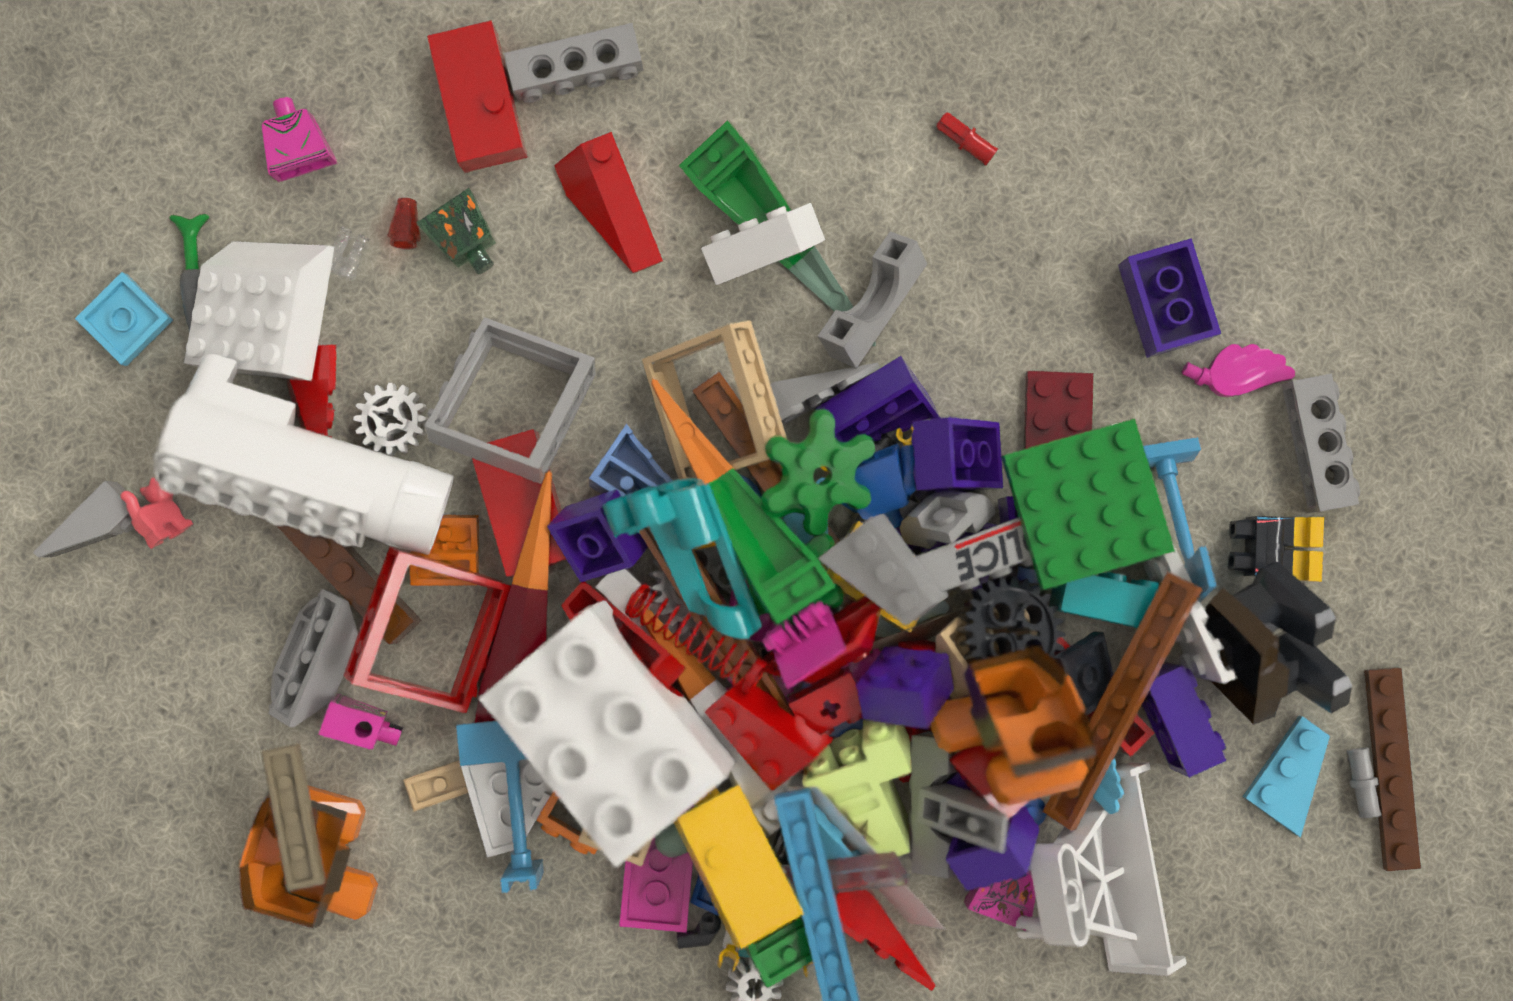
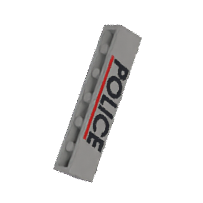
(977, 556)

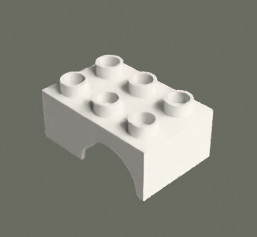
(608, 734)

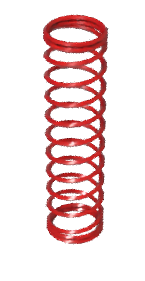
(753, 674)

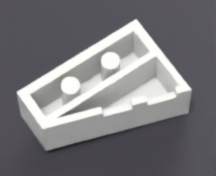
(762, 243)

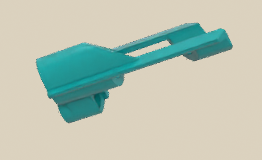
(683, 518)

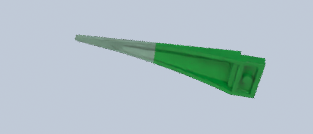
(740, 185)

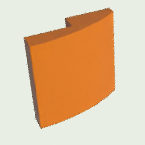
(454, 544)

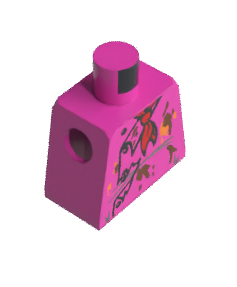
(1004, 900)

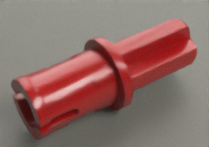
(966, 138)

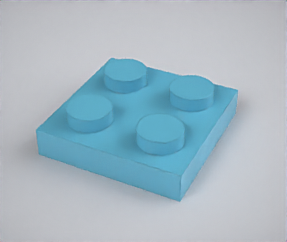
(124, 319)

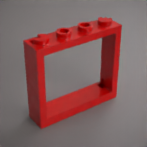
(377, 618)

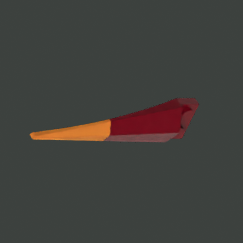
(526, 609)

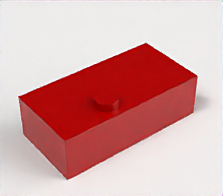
(477, 96)
(512, 502)

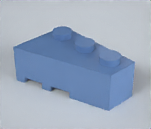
(627, 467)

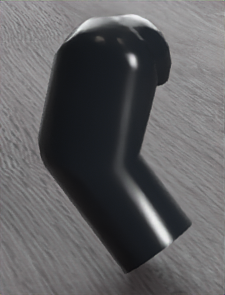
(702, 934)

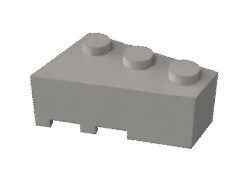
(884, 570)

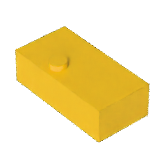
(737, 866)

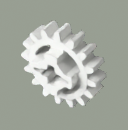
(386, 431)

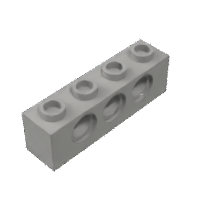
(557, 55)
(1312, 460)

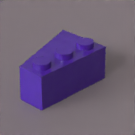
(880, 403)

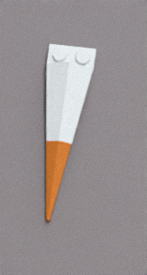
(702, 691)

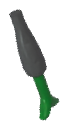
(189, 278)

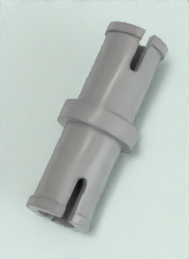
(1364, 783)

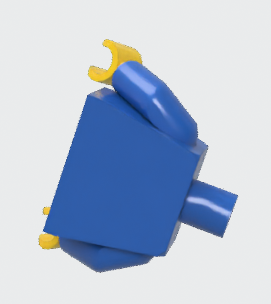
(889, 480)

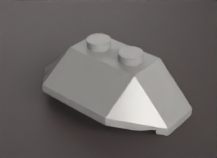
(312, 659)

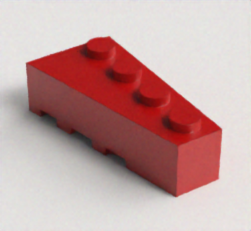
(650, 653)

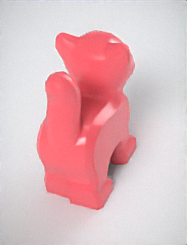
(158, 519)

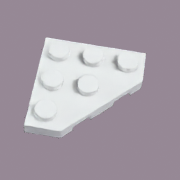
(491, 803)

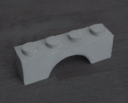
(894, 271)
(929, 768)

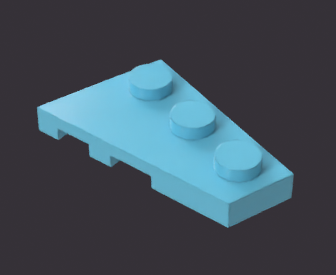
(1290, 776)

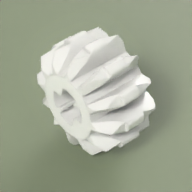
(740, 984)

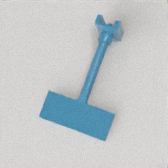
(1165, 457)
(491, 744)

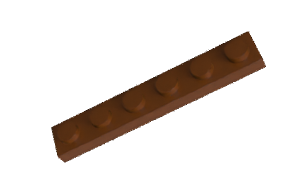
(1392, 769)

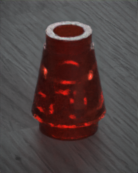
(403, 230)

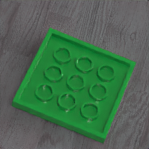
(1087, 504)

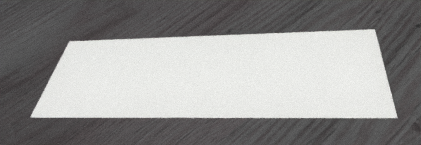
(900, 896)

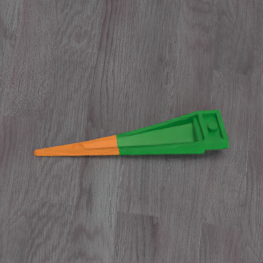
(770, 555)

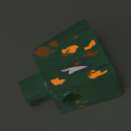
(461, 231)

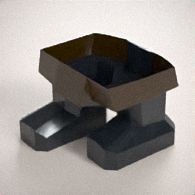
(1277, 664)

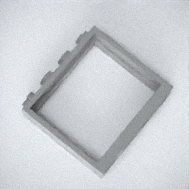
(465, 370)

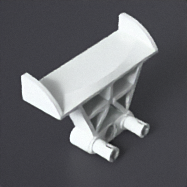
(1104, 886)

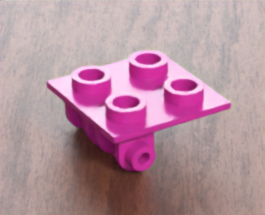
(807, 644)

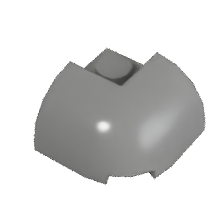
(945, 517)

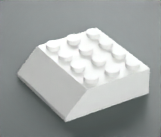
(261, 308)

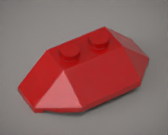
(857, 629)

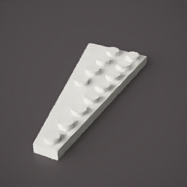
(1197, 643)

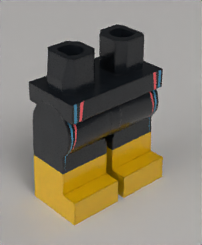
(1266, 543)

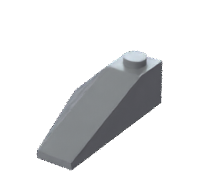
(805, 393)

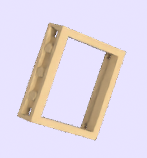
(750, 380)

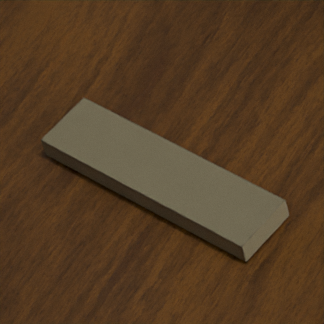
(293, 817)

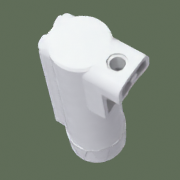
(250, 457)

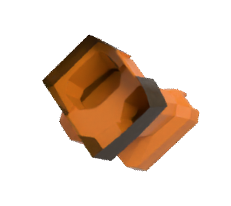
(1029, 713)
(346, 889)

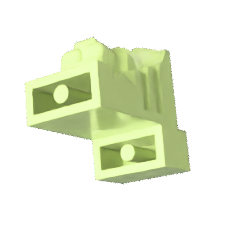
(858, 781)

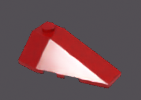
(604, 194)
(866, 918)

